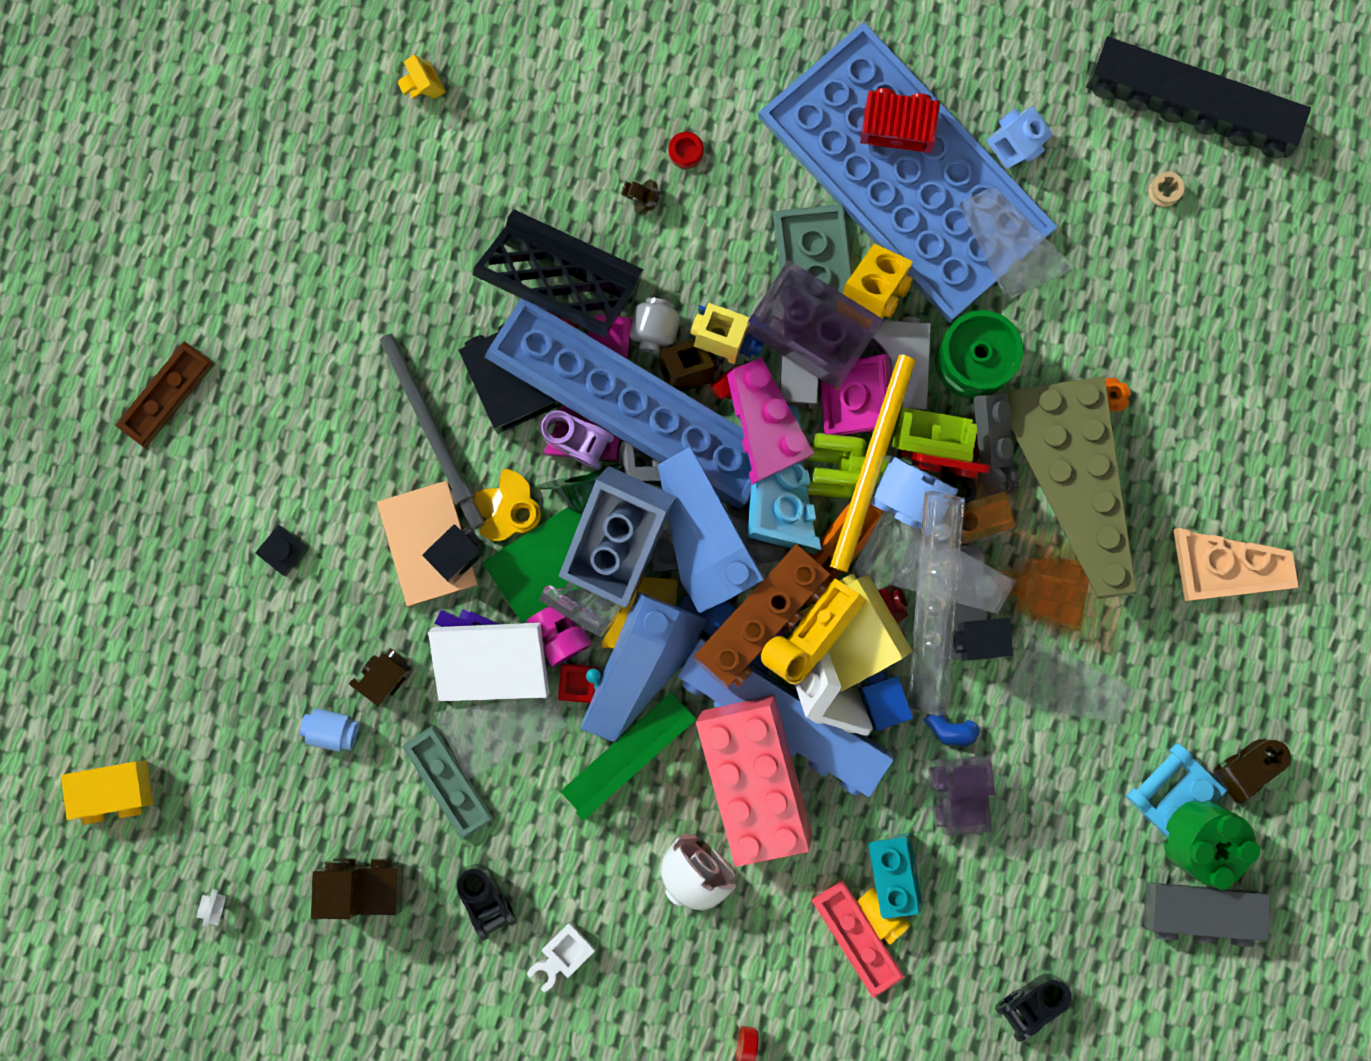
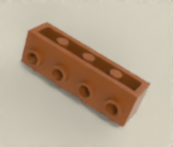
(761, 616)

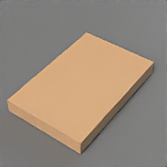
(411, 527)

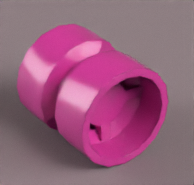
(564, 645)

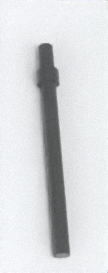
(461, 492)

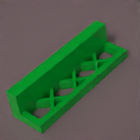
(627, 755)

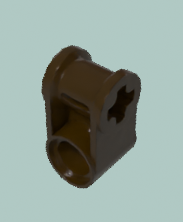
(1248, 773)

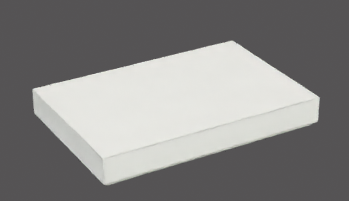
(489, 662)

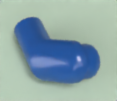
(951, 733)

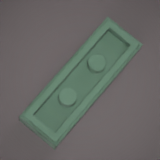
(448, 782)

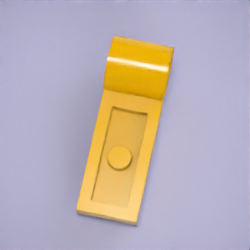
(814, 635)

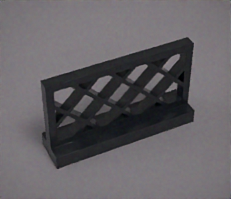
(566, 257)

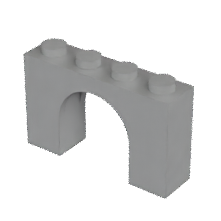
(893, 338)

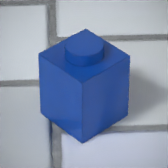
(885, 701)

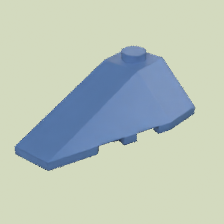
(706, 542)
(645, 656)

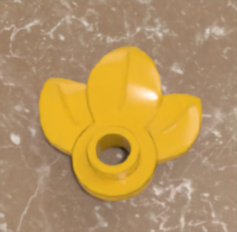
(502, 506)

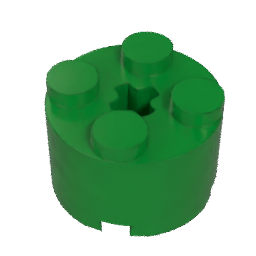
(1210, 843)

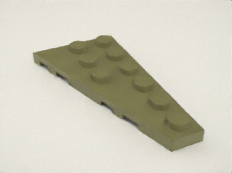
(1073, 456)

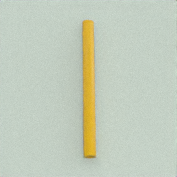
(872, 463)

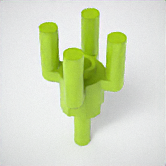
(849, 454)

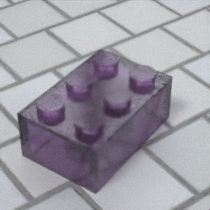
(813, 325)

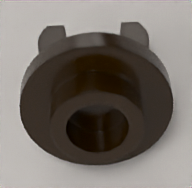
(644, 195)

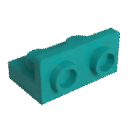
(896, 876)

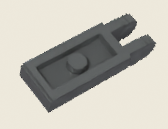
(995, 443)

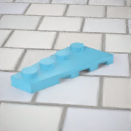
(782, 508)

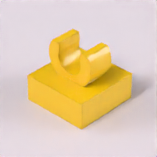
(421, 79)

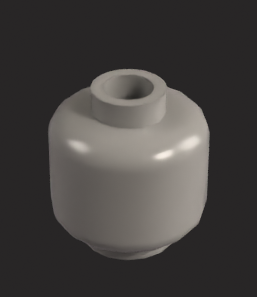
(654, 325)

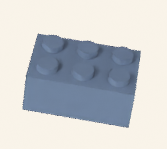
(616, 536)

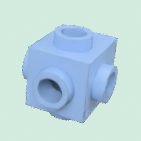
(1019, 137)

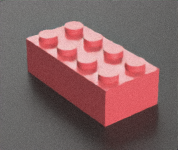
(754, 780)

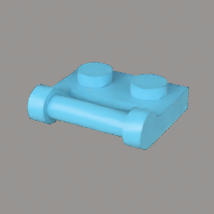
(1195, 785)

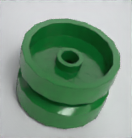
(994, 340)

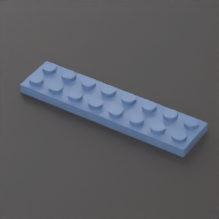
(621, 397)

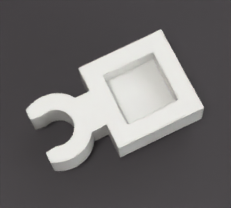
(564, 953)

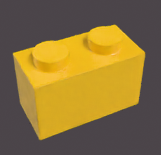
(107, 790)

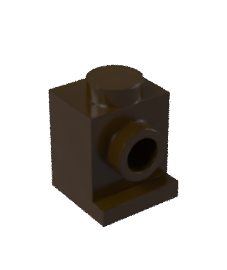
(687, 366)
(382, 677)

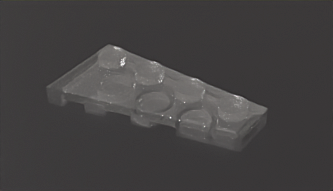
(893, 559)

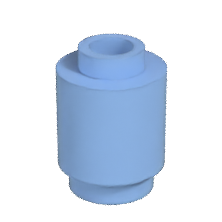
(329, 730)

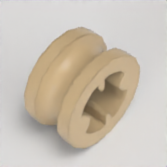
(1174, 180)

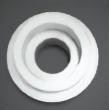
(211, 908)

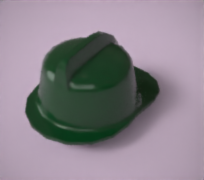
(576, 489)

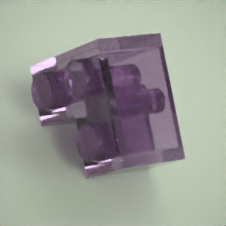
(962, 794)

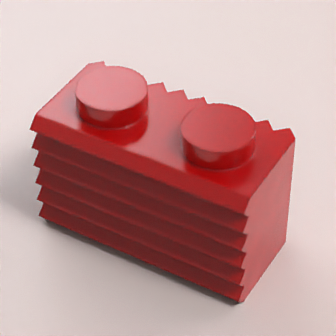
(900, 120)

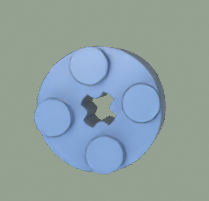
(903, 490)

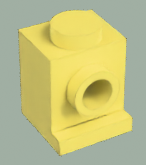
(720, 331)

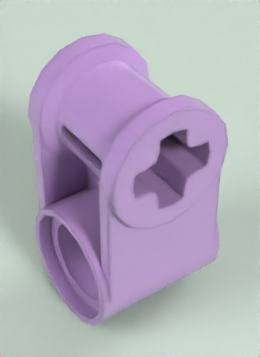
(578, 439)

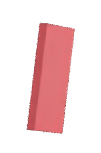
(857, 938)

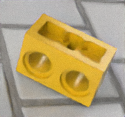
(880, 281)

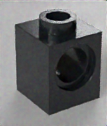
(454, 553)
(983, 639)

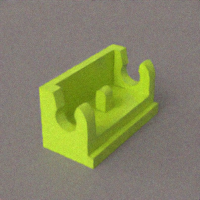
(935, 434)

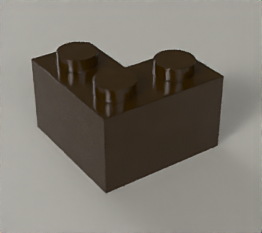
(351, 890)

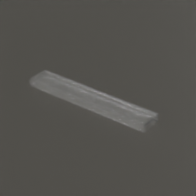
(935, 602)

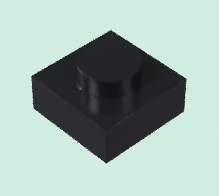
(281, 550)

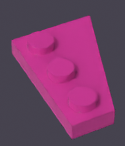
(768, 425)

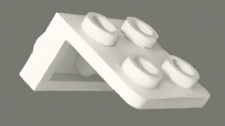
(826, 704)

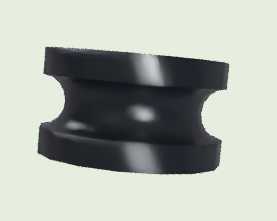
(968, 484)

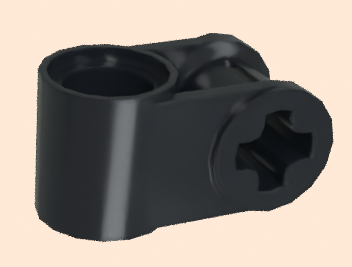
(485, 903)
(1032, 1007)

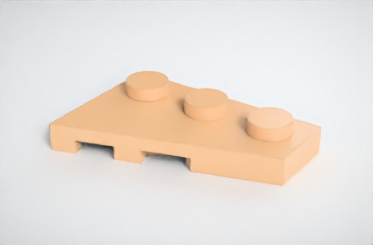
(1227, 567)

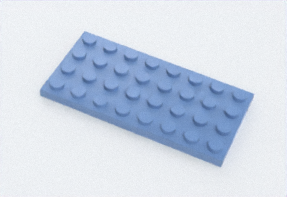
(894, 194)

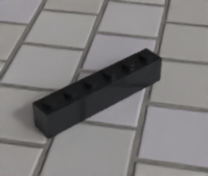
(1197, 98)

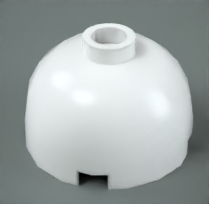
(694, 876)

